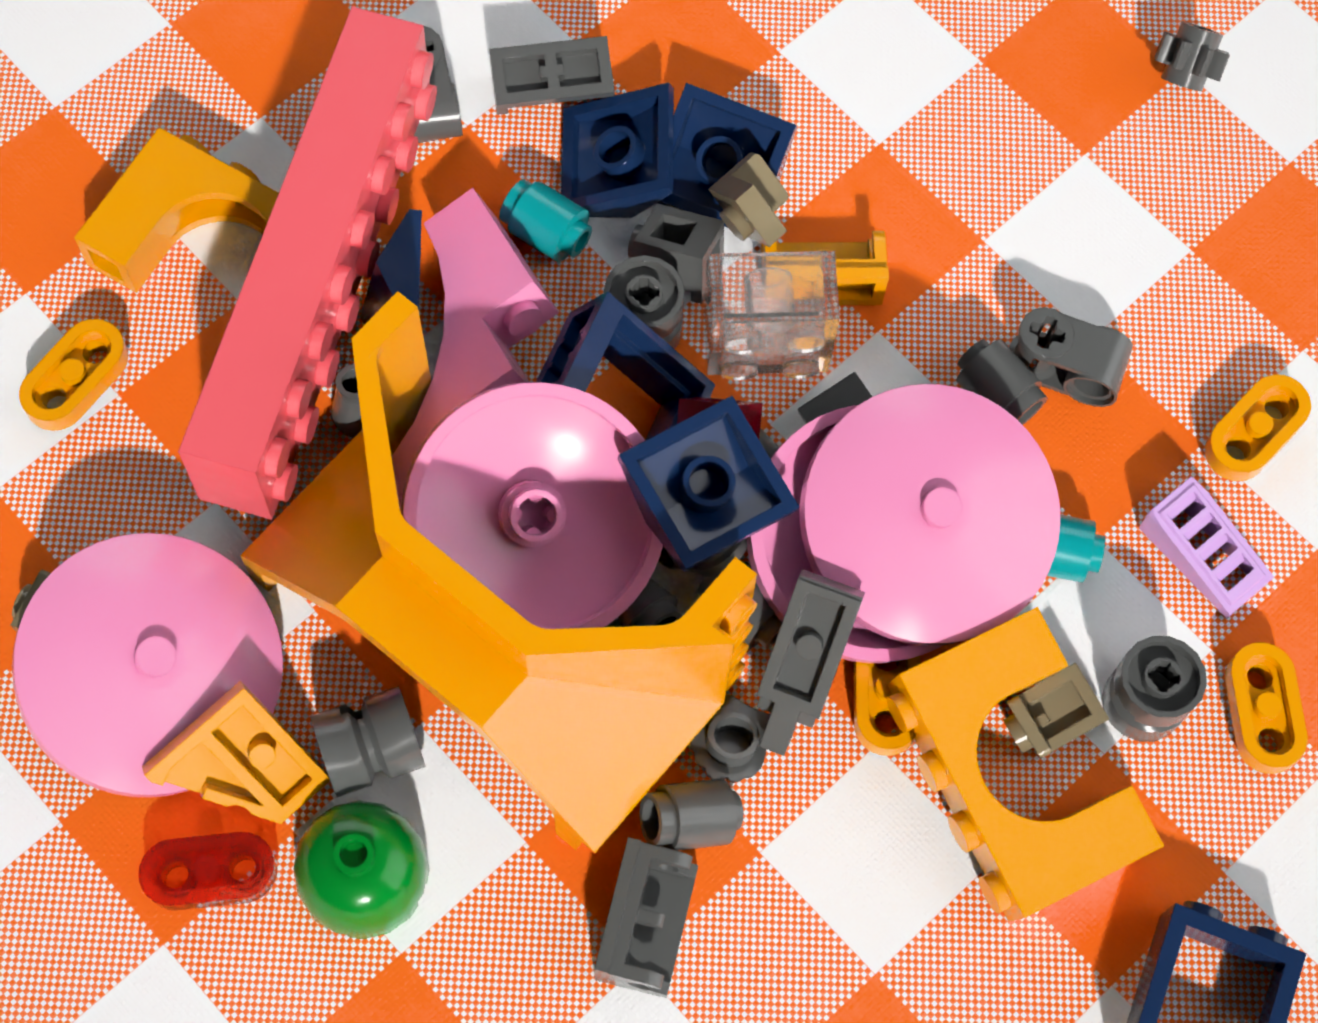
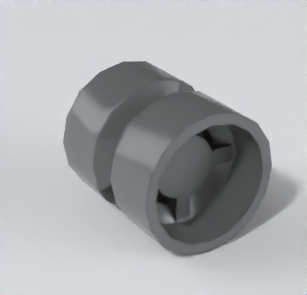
(652, 293)
(1139, 690)
(367, 741)

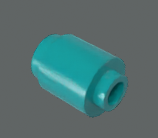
(546, 220)
(1077, 549)

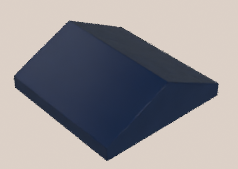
(715, 136)
(619, 152)
(396, 267)
(706, 484)

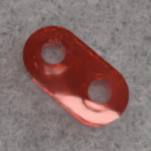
(210, 870)

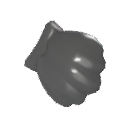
(731, 742)

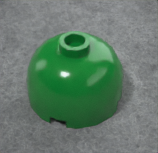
(361, 869)

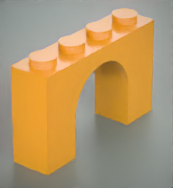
(161, 198)
(1022, 859)

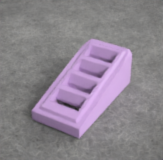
(1210, 518)

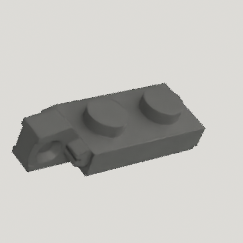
(806, 656)

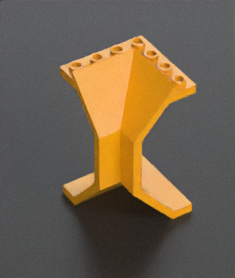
(569, 709)

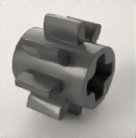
(1192, 56)

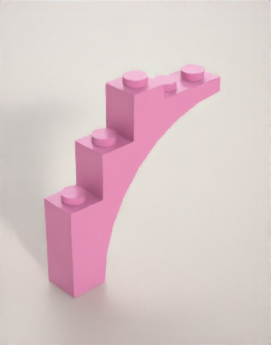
(487, 310)

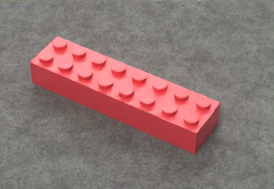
(310, 267)

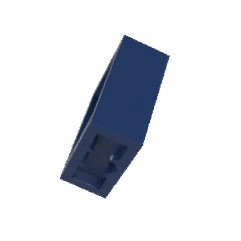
(614, 332)
(1206, 926)

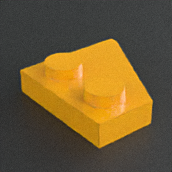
(240, 758)

